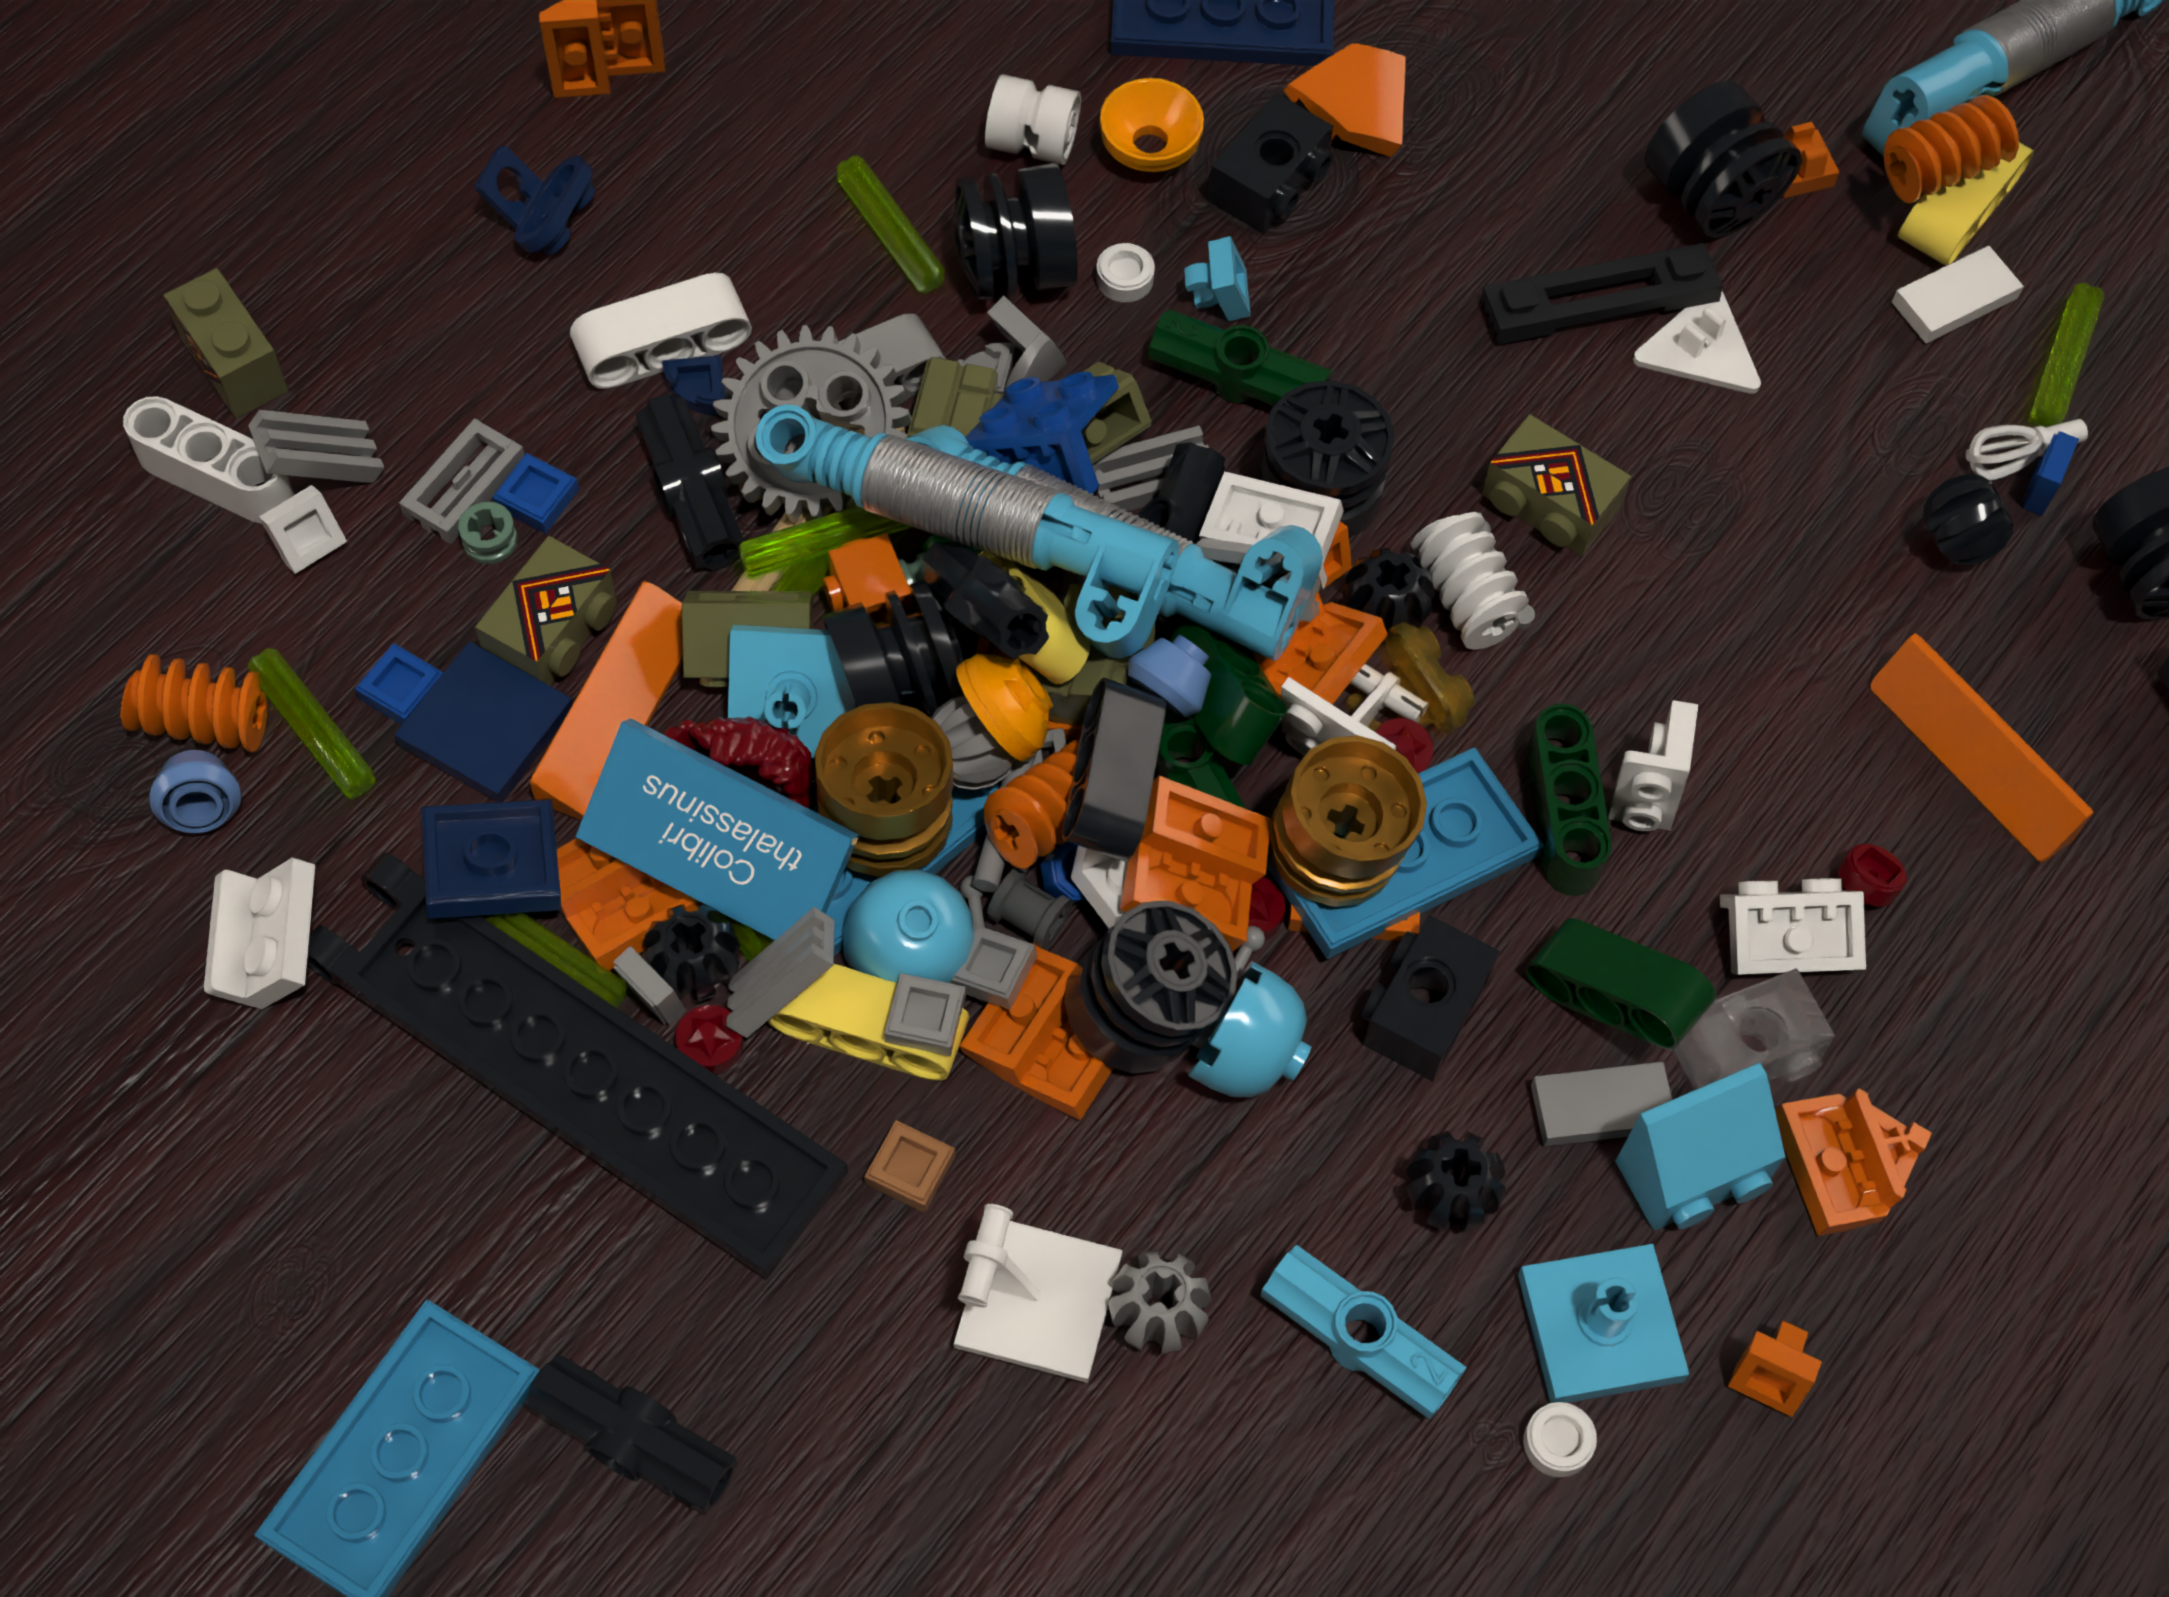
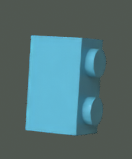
(1704, 1150)

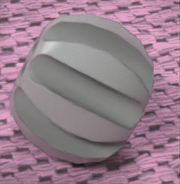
(975, 753)
(1162, 1282)

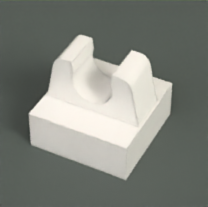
(303, 529)

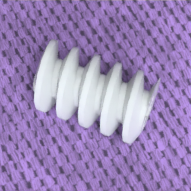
(1471, 579)

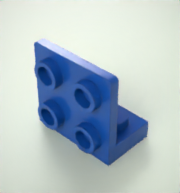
(1044, 425)

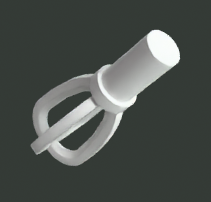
(2034, 442)

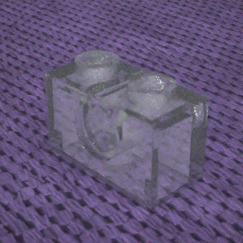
(1774, 1011)

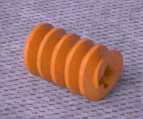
(1950, 147)
(195, 704)
(1030, 810)

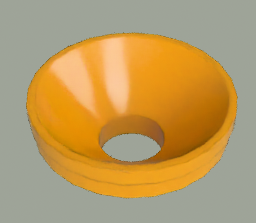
(1155, 109)
(1007, 702)

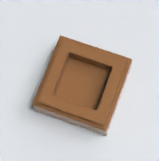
(910, 1166)

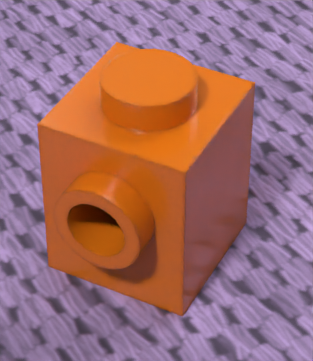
(864, 573)

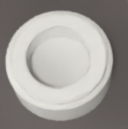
(1125, 272)
(1559, 1439)

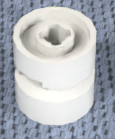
(1032, 119)

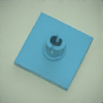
(787, 679)
(1602, 1324)

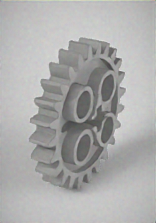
(825, 374)

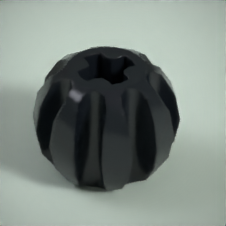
(1968, 519)
(1390, 588)
(693, 950)
(1435, 1186)

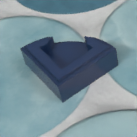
(696, 381)

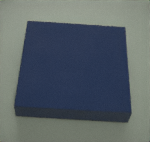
(484, 722)
(490, 859)

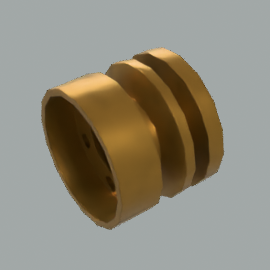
(891, 782)
(1365, 797)

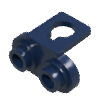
(548, 204)

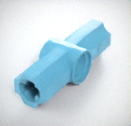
(1398, 1360)

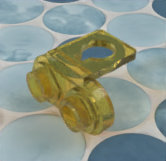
(1415, 658)

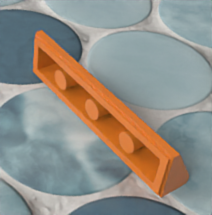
(622, 685)
(1980, 749)

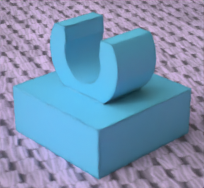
(1220, 281)

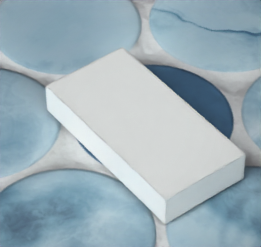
(1957, 294)

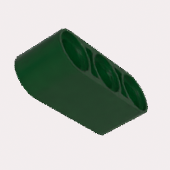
(1240, 701)
(1560, 824)
(1621, 983)

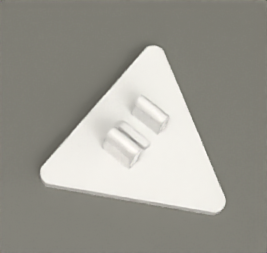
(1703, 347)

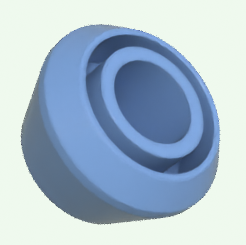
(1172, 673)
(194, 792)

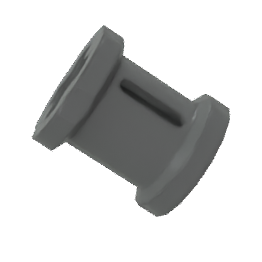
(1029, 908)

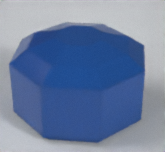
(1057, 873)

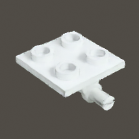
(1315, 720)
(1035, 1296)

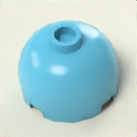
(909, 927)
(1255, 1038)

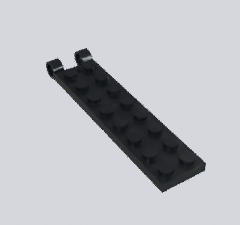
(586, 1071)

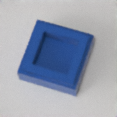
(2049, 472)
(536, 493)
(397, 683)

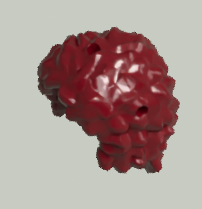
(755, 751)

